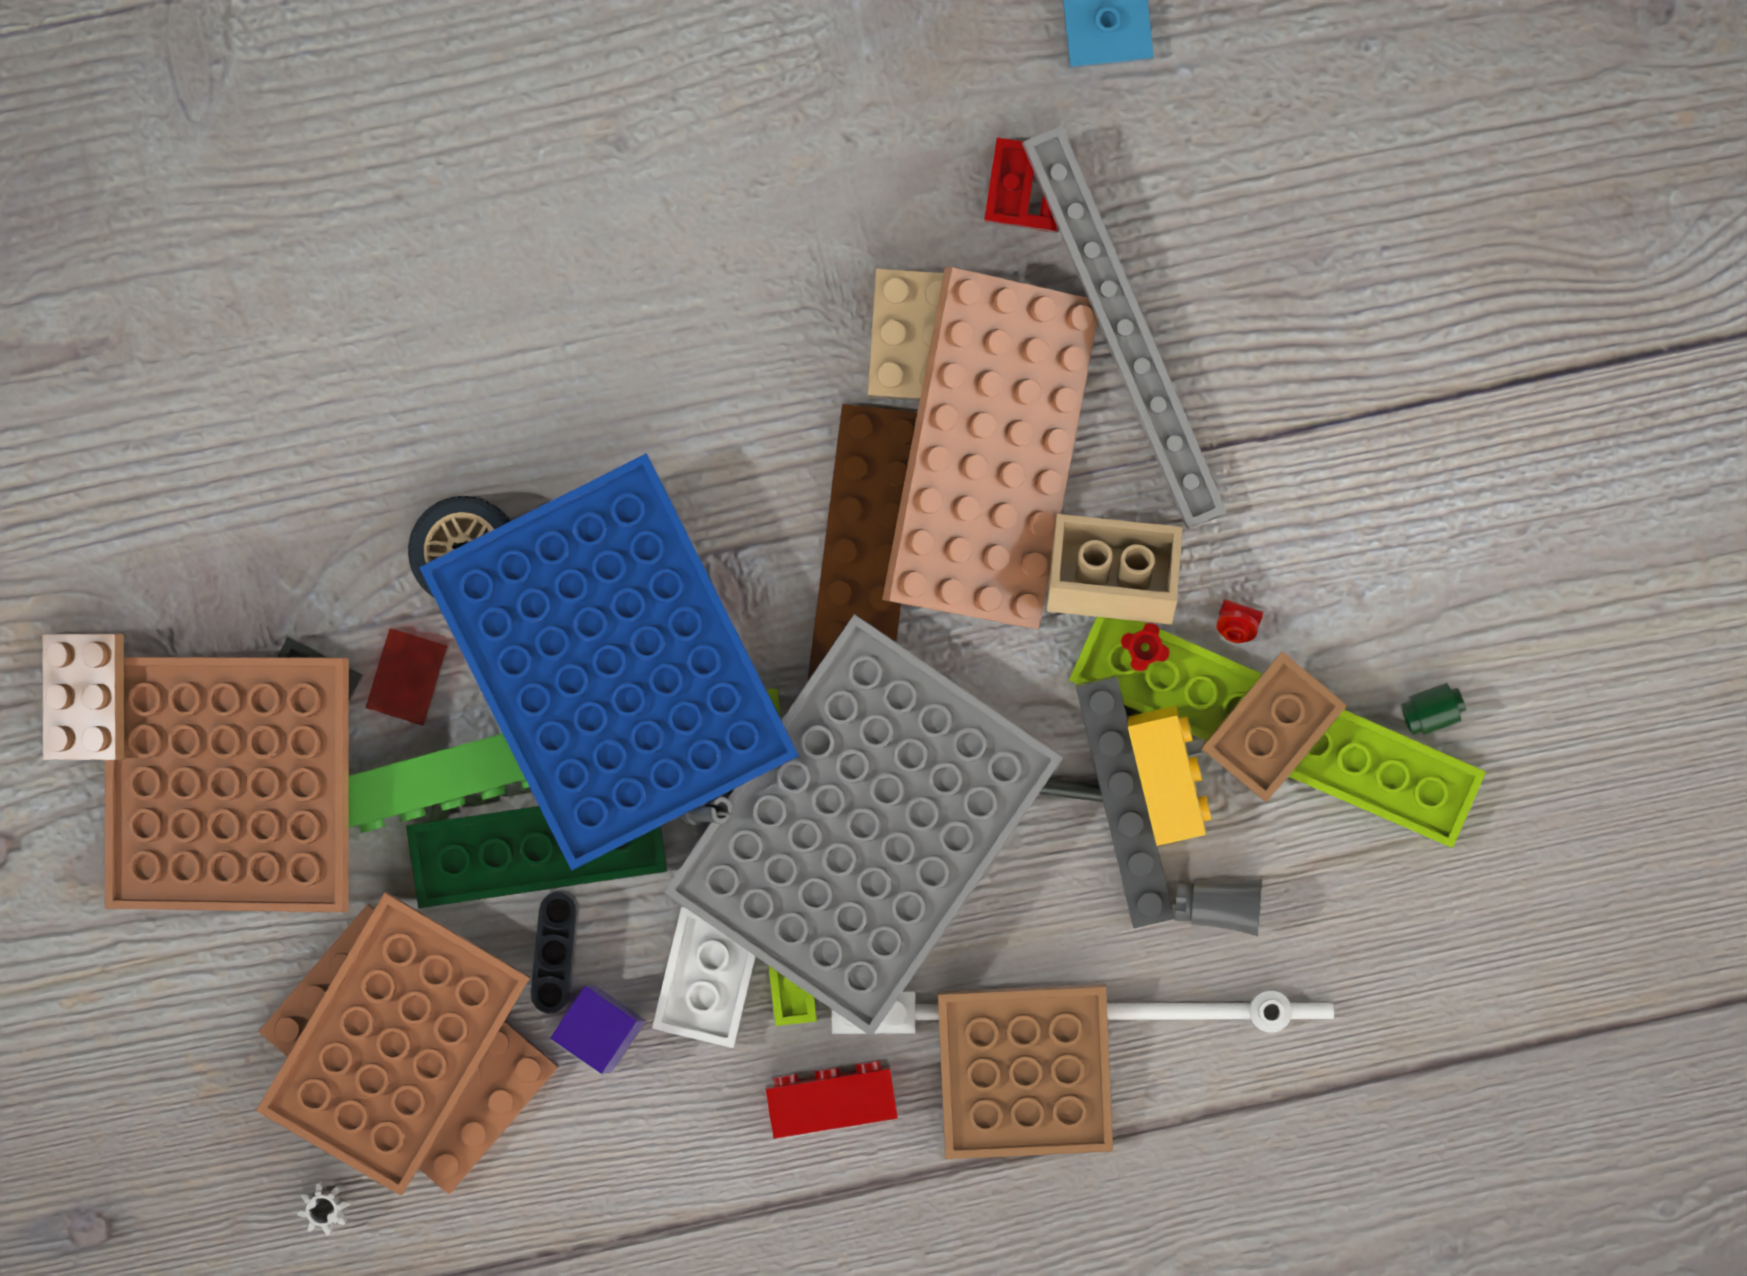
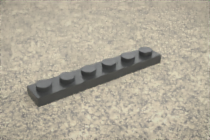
(1124, 801)

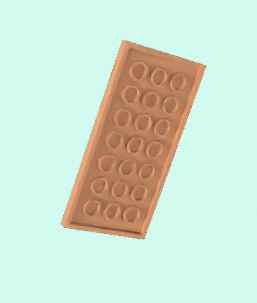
(991, 449)

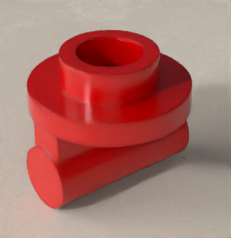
(1238, 622)

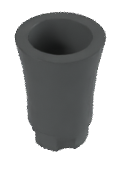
(1220, 904)

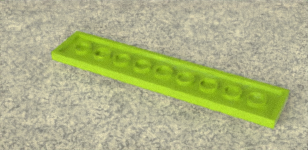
(1349, 761)

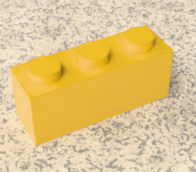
(1168, 775)

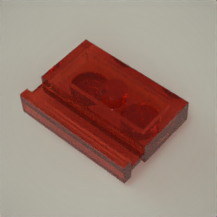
(407, 676)

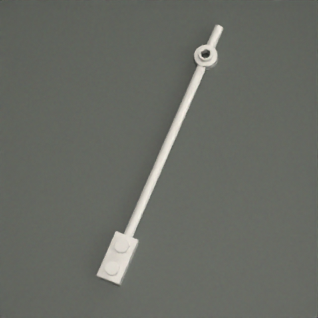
(905, 1012)

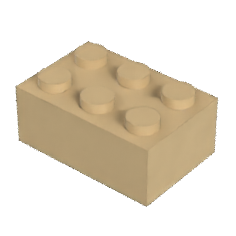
(902, 332)
(1114, 569)

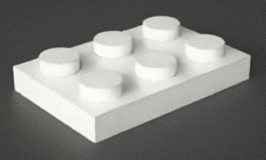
(703, 983)

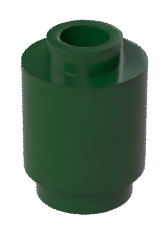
(1433, 709)

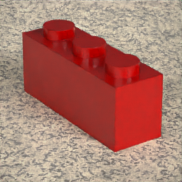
(831, 1099)

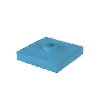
(1107, 31)

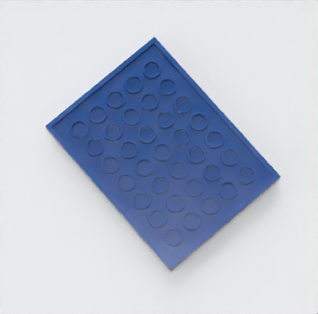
(609, 661)

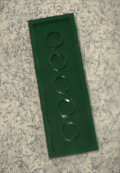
(510, 856)

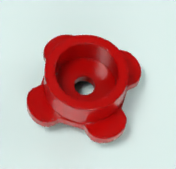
(1141, 658)

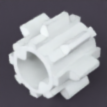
(334, 1216)

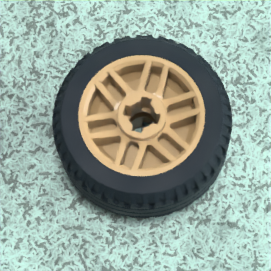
(447, 526)

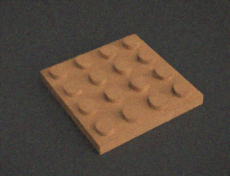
(1025, 1071)

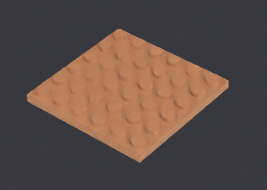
(230, 786)

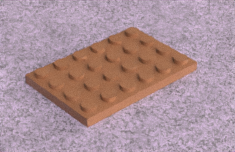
(393, 1043)
(492, 1099)

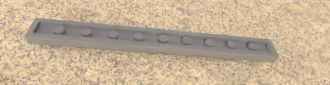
(1124, 327)

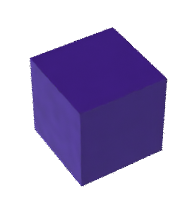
(598, 1029)

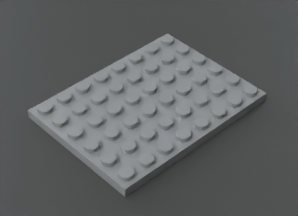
(871, 834)

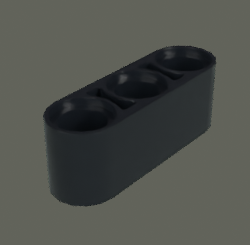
(547, 971)

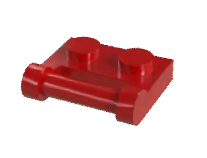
(1011, 190)

